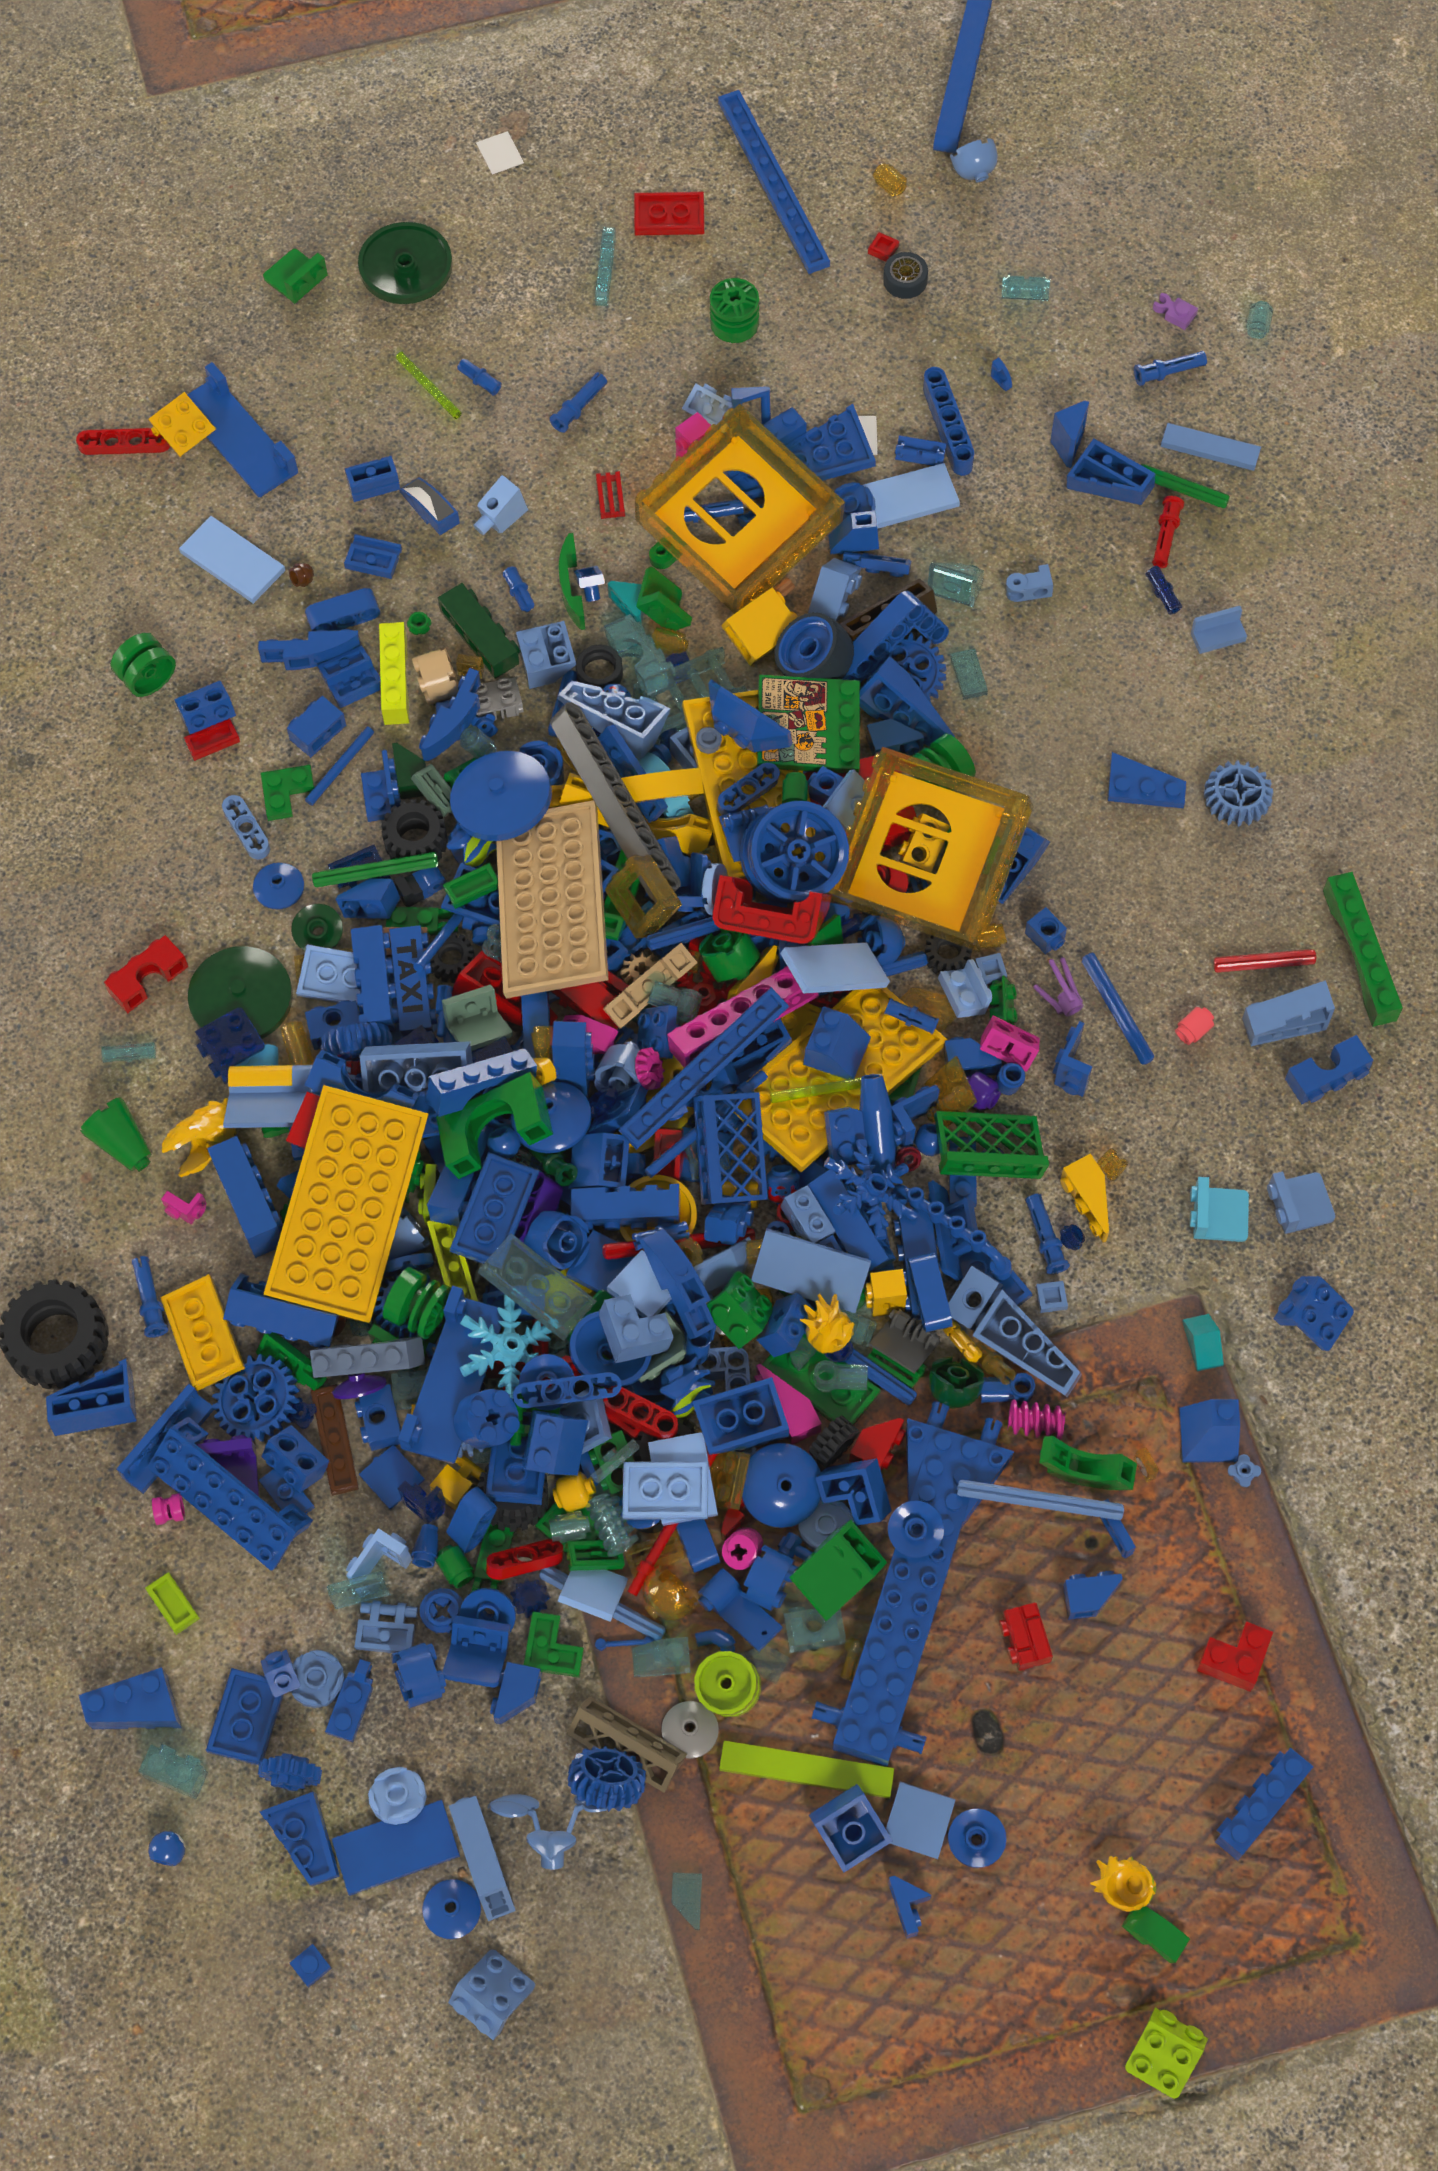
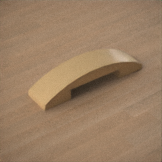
(635, 996)

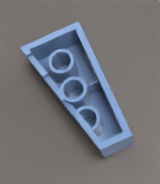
(410, 1064)

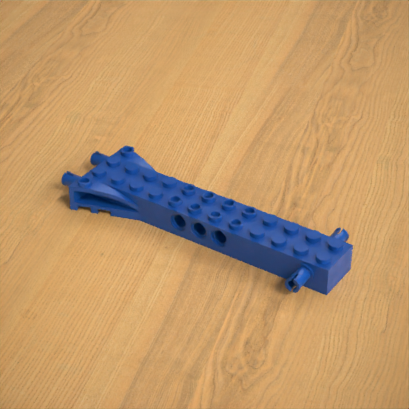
(912, 1589)

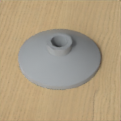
(692, 1743)

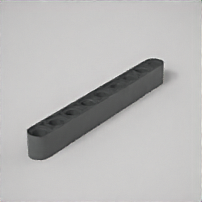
(609, 791)

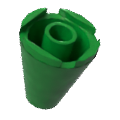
(118, 1135)

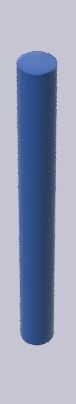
(339, 766)
(438, 941)

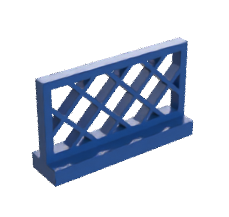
(709, 1144)

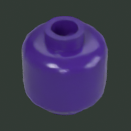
(985, 1091)

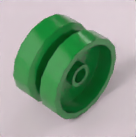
(143, 664)

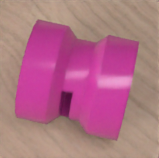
(162, 1511)

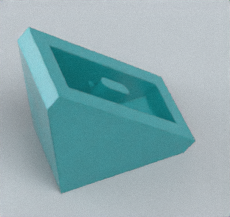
(625, 598)
(1204, 1342)

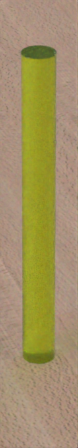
(428, 385)
(815, 1090)

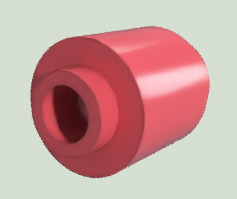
(1195, 1025)

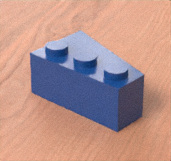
(1110, 475)
(761, 1050)
(94, 1403)
(132, 1703)

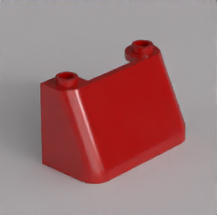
(738, 913)

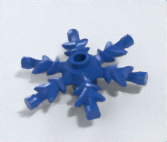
(870, 1189)

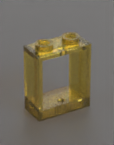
(619, 893)

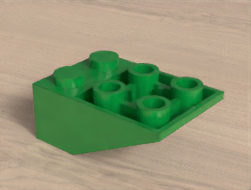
(838, 1569)

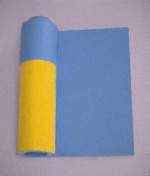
(265, 1095)

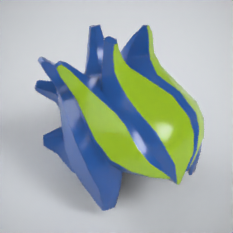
(469, 849)
(682, 1387)

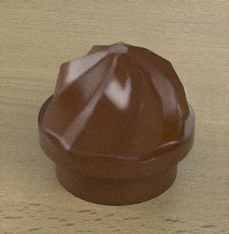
(301, 574)

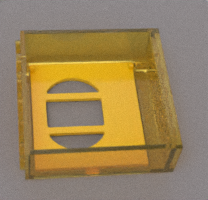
(771, 541)
(973, 823)

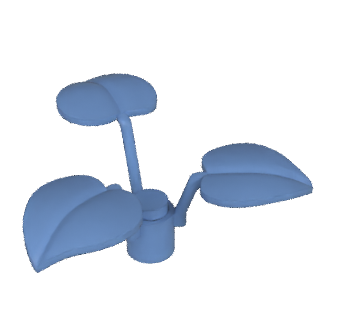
(548, 1844)

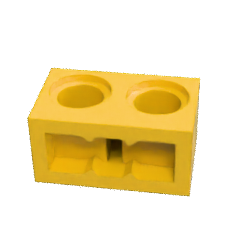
(930, 846)

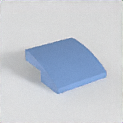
(919, 1819)

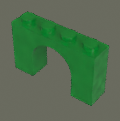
(461, 1129)

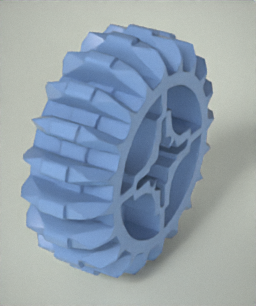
(1249, 785)

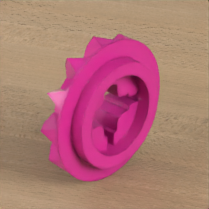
(648, 1060)

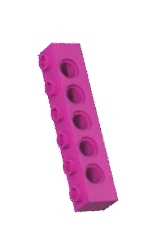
(693, 1037)

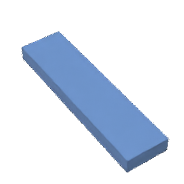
(1210, 446)

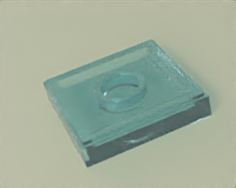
(358, 1590)

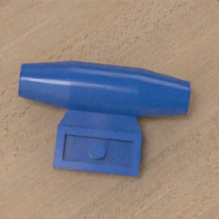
(870, 1122)

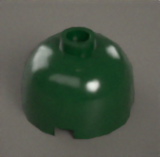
(955, 1382)

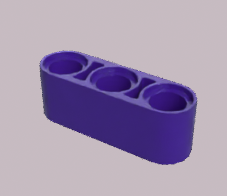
(544, 1197)

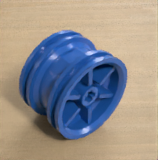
(829, 839)

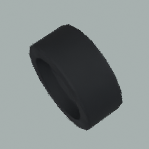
(599, 652)

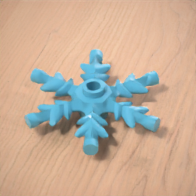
(500, 1350)

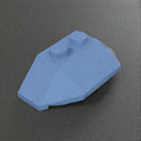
(719, 1268)

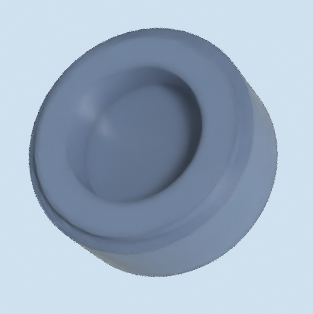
(708, 740)

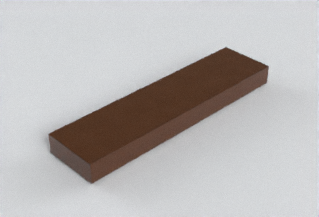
(335, 1441)

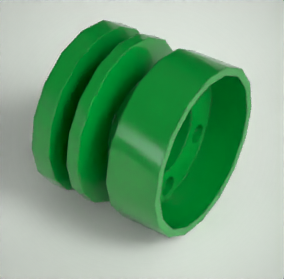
(734, 310)
(948, 753)
(416, 1302)

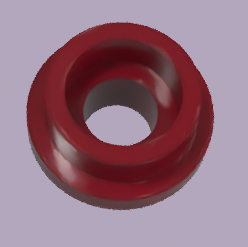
(915, 1160)

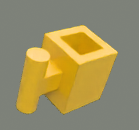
(456, 1483)

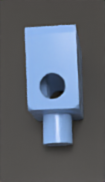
(500, 507)

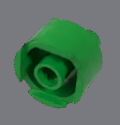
(729, 955)

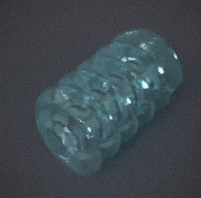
(610, 1524)

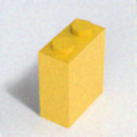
(759, 625)

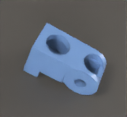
(1030, 586)

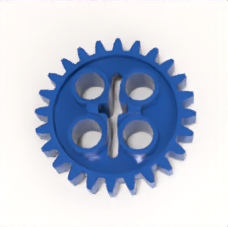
(916, 653)
(277, 1392)

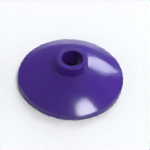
(358, 1386)

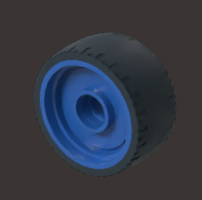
(814, 648)

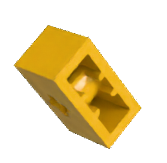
(885, 1292)

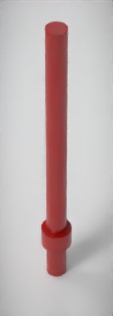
(647, 1566)

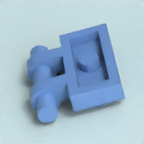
(385, 1636)

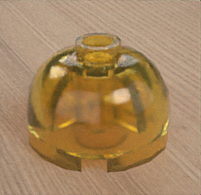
(666, 1595)

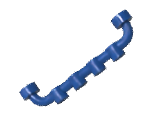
(999, 1266)

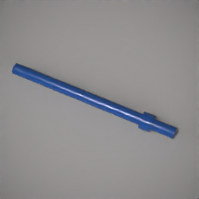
(690, 1137)

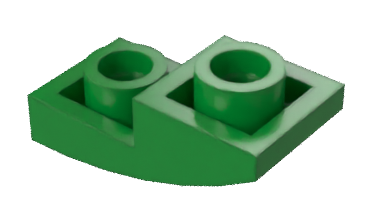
(1156, 1931)

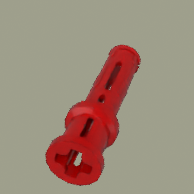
(1169, 522)

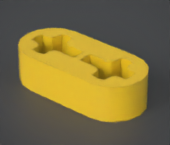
(545, 1070)

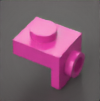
(178, 1208)

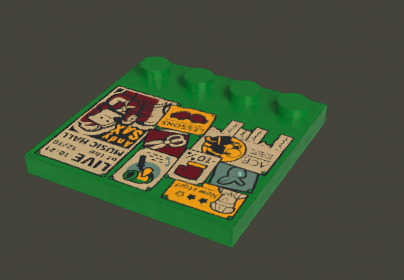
(821, 722)

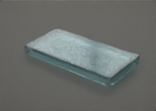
(537, 1286)

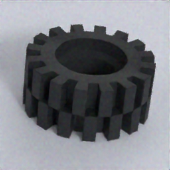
(941, 964)
(452, 971)
(833, 1441)

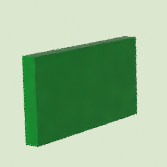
(829, 1404)

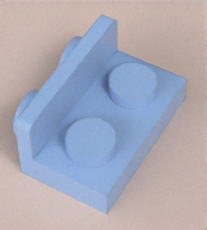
(707, 403)
(966, 990)

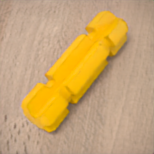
(963, 1342)

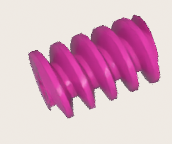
(1036, 1419)
(746, 1538)

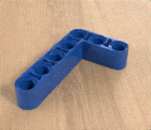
(889, 629)

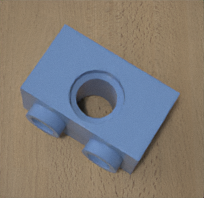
(807, 1216)
(973, 1282)

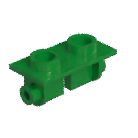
(1003, 995)

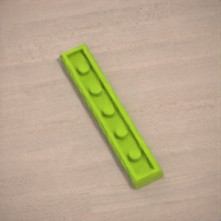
(806, 1769)

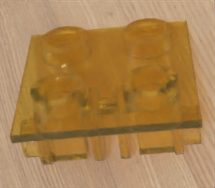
(954, 1092)

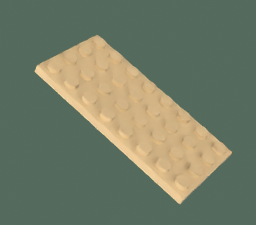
(552, 903)

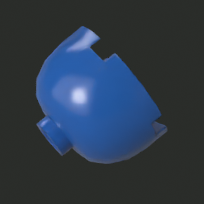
(883, 938)

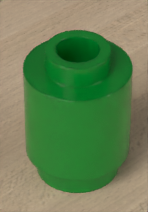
(794, 787)
(455, 1566)

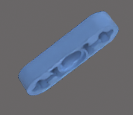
(245, 837)

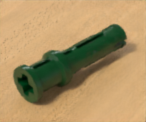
(555, 1165)

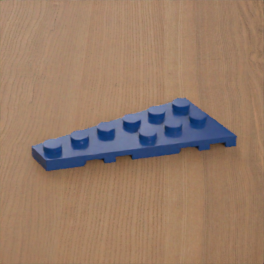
(827, 450)

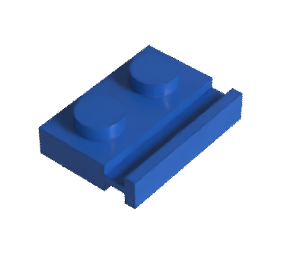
(373, 556)

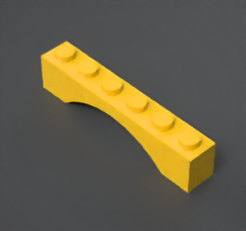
(691, 830)

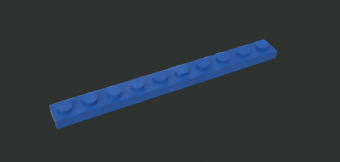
(774, 182)

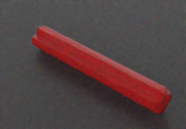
(1264, 960)

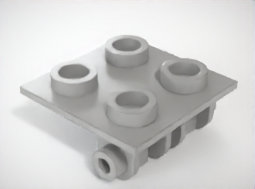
(500, 696)

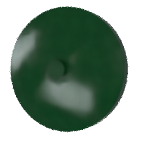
(405, 263)
(244, 980)

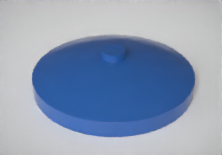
(501, 795)

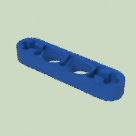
(566, 1385)

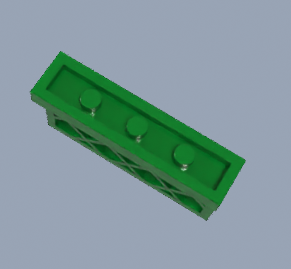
(992, 1162)

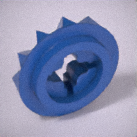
(429, 1612)

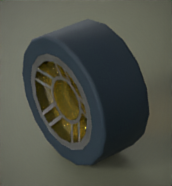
(896, 273)

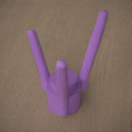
(1069, 1000)

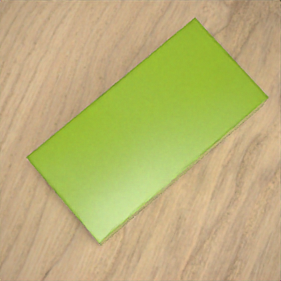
(172, 1603)

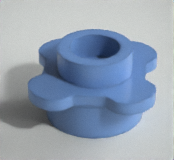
(1244, 1479)

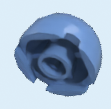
(975, 160)

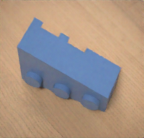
(1289, 1015)

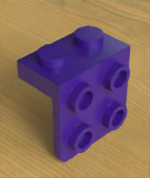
(237, 1457)

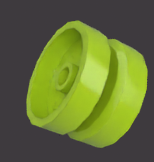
(719, 1669)

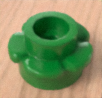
(419, 618)

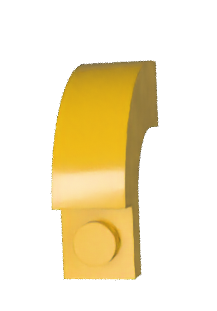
(664, 784)

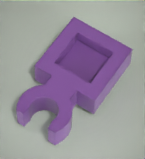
(1178, 312)

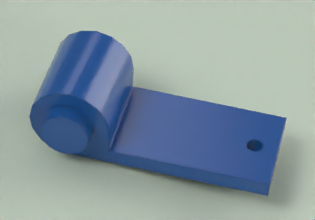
(745, 1617)

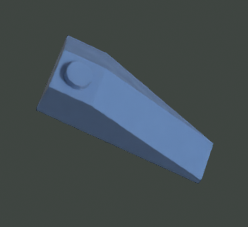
(635, 719)

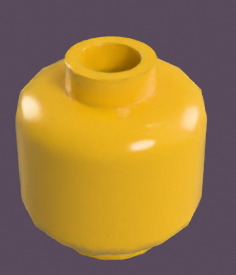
(573, 1491)

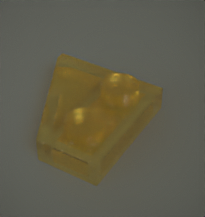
(931, 1004)

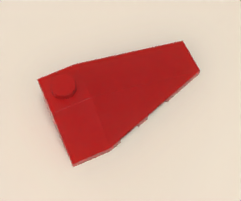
(488, 971)

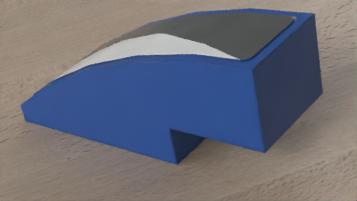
(430, 505)

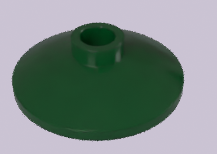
(315, 917)

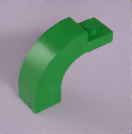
(1086, 1468)

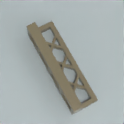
(627, 1733)

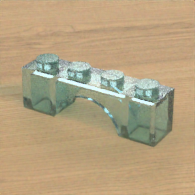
(629, 640)

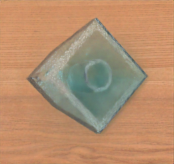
(956, 582)

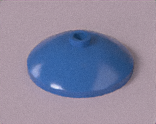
(568, 1117)
(586, 1351)
(763, 1489)

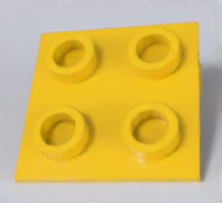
(181, 424)

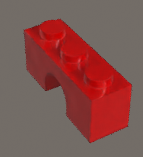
(159, 958)

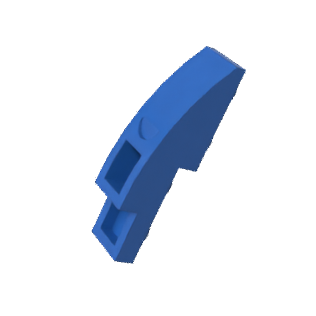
(309, 653)
(452, 721)
(680, 1278)

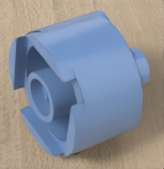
(618, 1067)

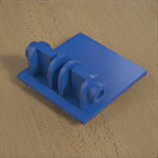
(735, 825)

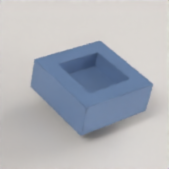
(991, 967)
(1051, 1296)

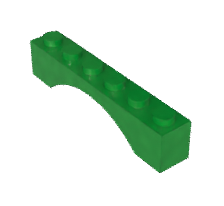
(1375, 979)

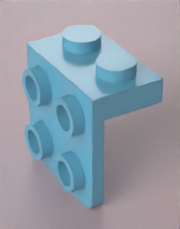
(1219, 1212)

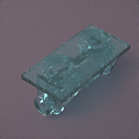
(1026, 289)

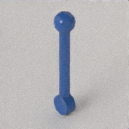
(601, 1644)

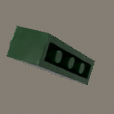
(479, 630)

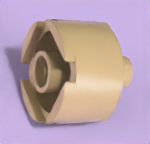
(436, 676)

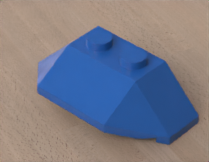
(745, 723)

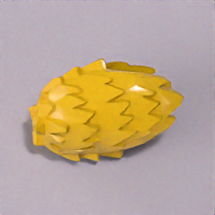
(204, 1130)

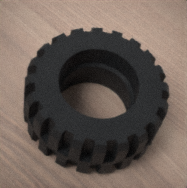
(36, 1306)

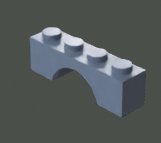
(367, 1358)

